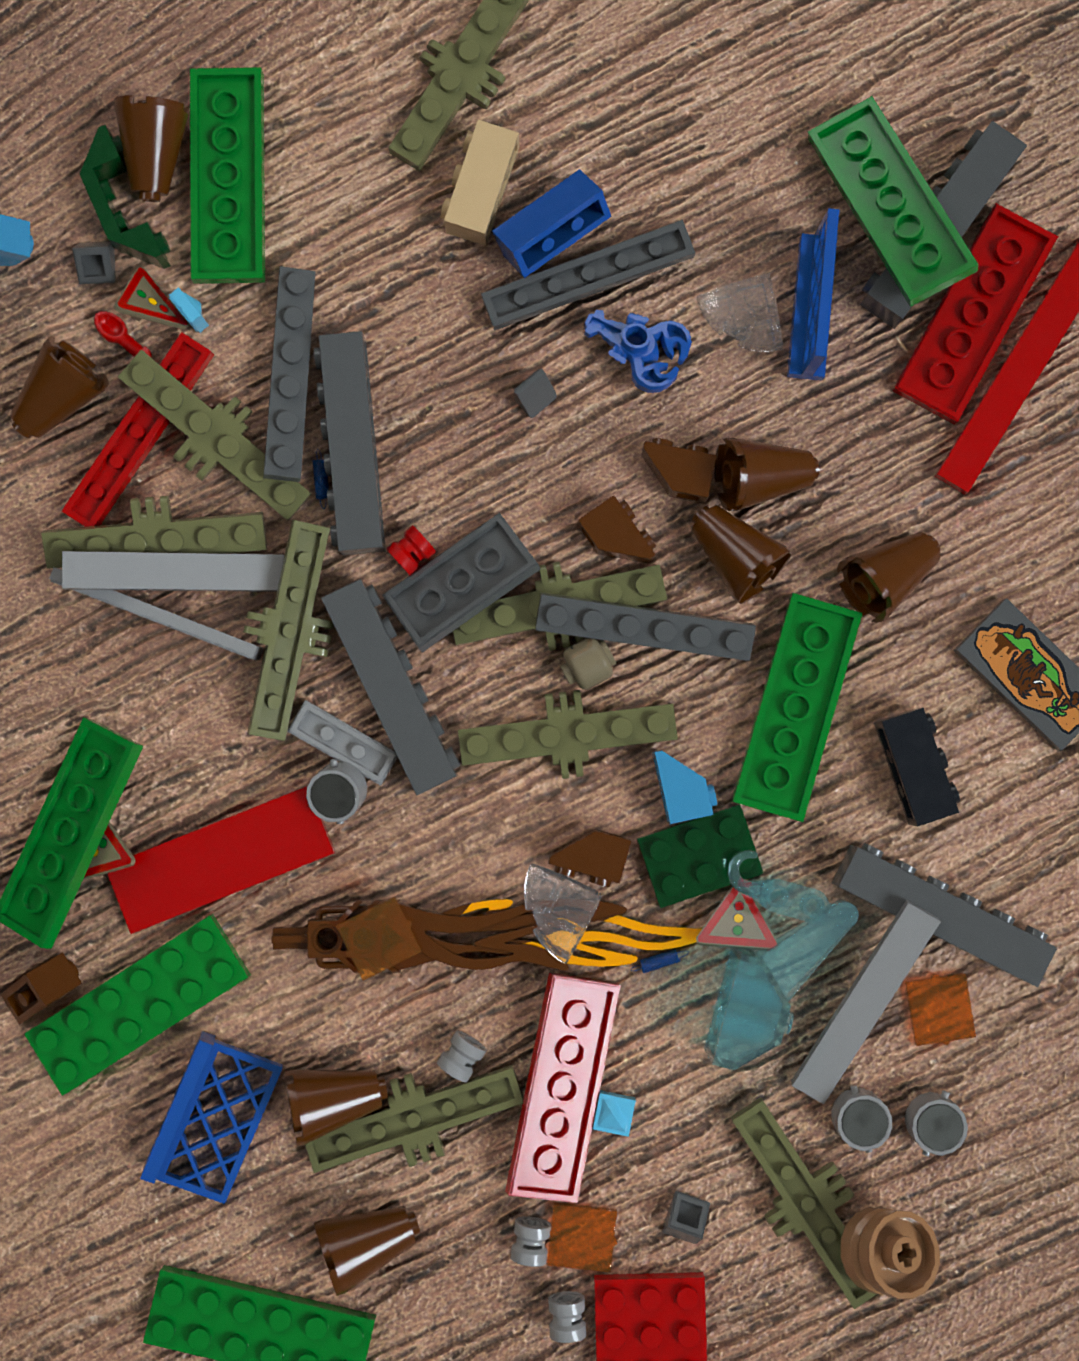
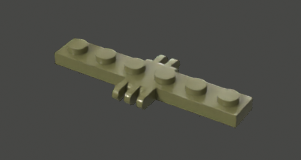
(457, 74)
(212, 434)
(158, 533)
(519, 612)
(288, 630)
(567, 734)
(416, 1119)
(804, 1198)

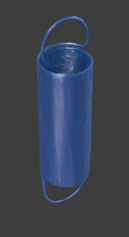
(320, 479)
(659, 961)

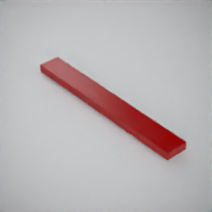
(1014, 379)

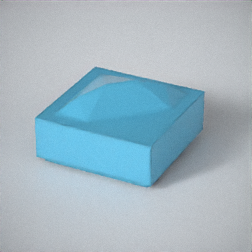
(189, 308)
(614, 1113)

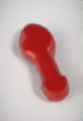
(115, 331)

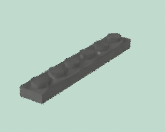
(588, 275)
(289, 374)
(645, 626)

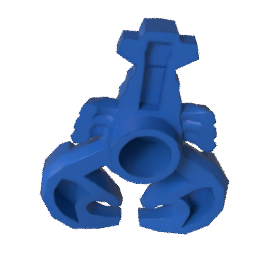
(639, 346)

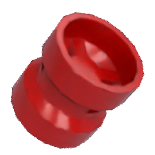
(411, 550)

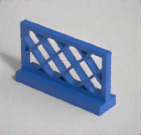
(813, 300)
(182, 1106)

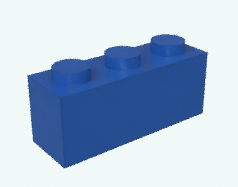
(552, 223)

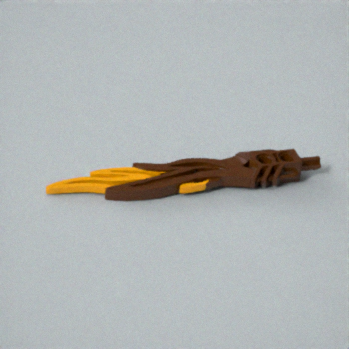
(496, 918)

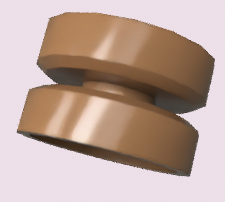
(890, 1252)

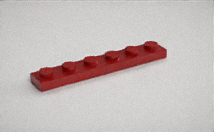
(133, 440)

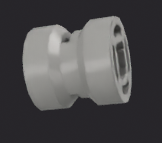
(462, 1055)
(530, 1241)
(567, 1317)

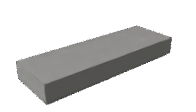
(343, 742)

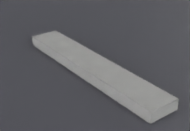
(170, 571)
(169, 619)
(865, 1001)

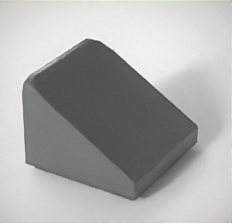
(95, 262)
(535, 393)
(686, 1218)

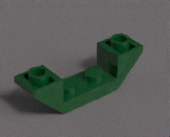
(103, 163)

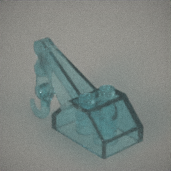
(758, 984)

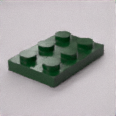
(696, 855)

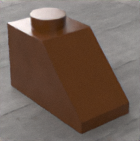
(41, 987)

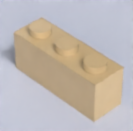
(480, 182)

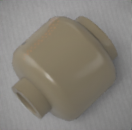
(588, 663)

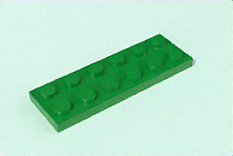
(227, 175)
(892, 201)
(797, 707)
(67, 832)
(137, 1004)
(251, 1323)

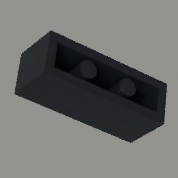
(917, 766)

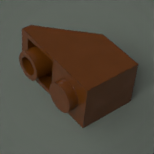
(680, 471)
(614, 534)
(594, 854)

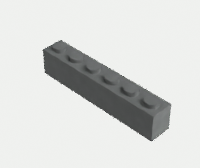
(962, 198)
(351, 443)
(390, 687)
(962, 921)

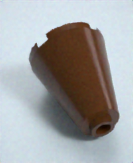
(150, 142)
(55, 388)
(760, 472)
(738, 551)
(885, 575)
(331, 1099)
(364, 1243)

